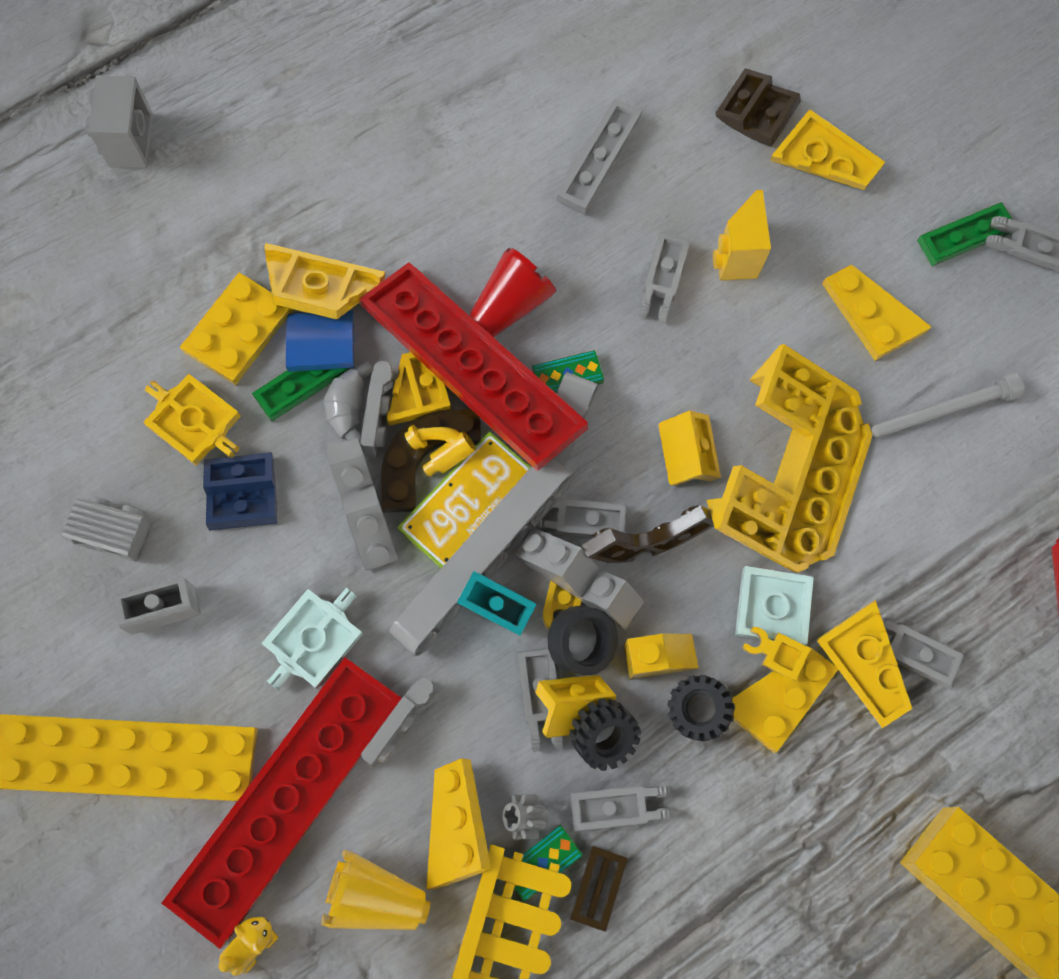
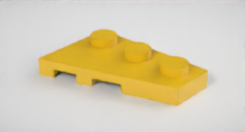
(873, 313)
(868, 663)

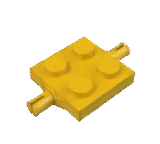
(192, 419)

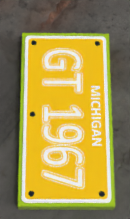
(463, 500)

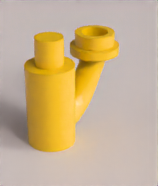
(448, 455)

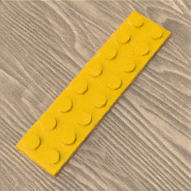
(126, 757)

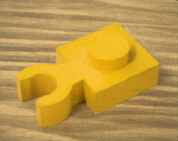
(782, 653)

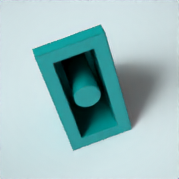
(496, 603)

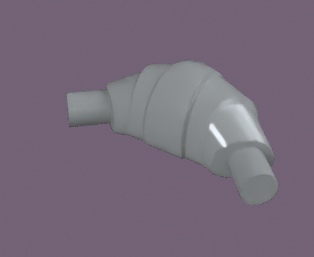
(345, 400)

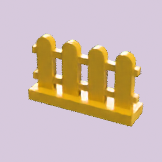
(504, 909)

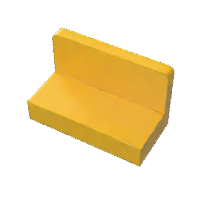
(689, 448)
(567, 697)

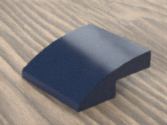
(240, 491)

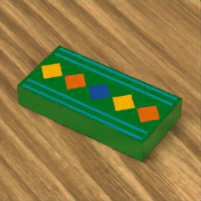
(582, 365)
(553, 848)

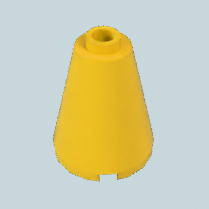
(372, 898)

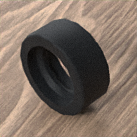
(604, 647)

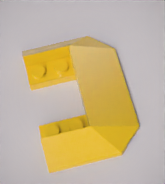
(808, 504)

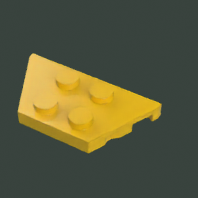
(317, 282)

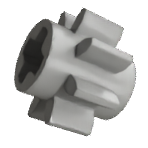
(525, 816)

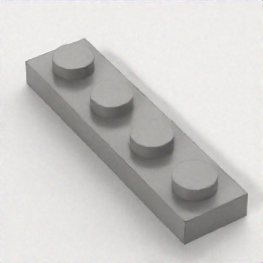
(599, 156)

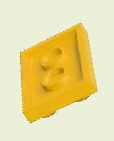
(235, 329)

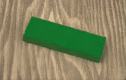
(961, 234)
(292, 389)

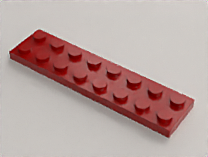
(474, 366)
(281, 804)

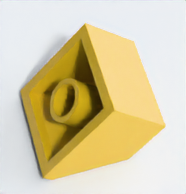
(744, 241)

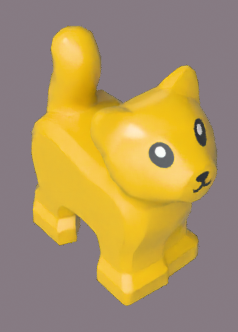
(251, 940)

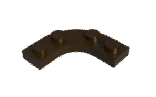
(402, 460)
(620, 547)

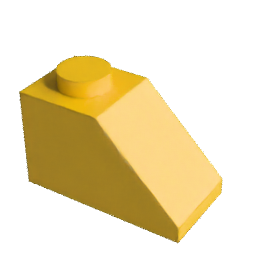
(659, 654)

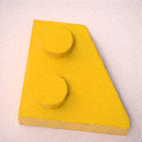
(416, 392)

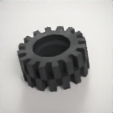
(679, 708)
(616, 745)

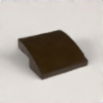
(758, 107)

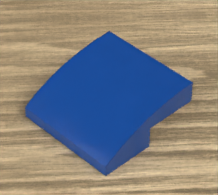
(319, 342)

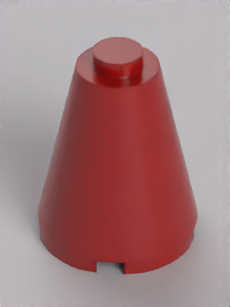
(510, 293)

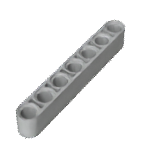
(482, 552)

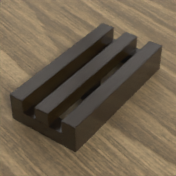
(611, 897)

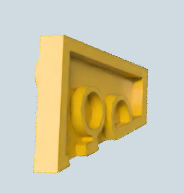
(828, 153)
(777, 704)
(457, 828)

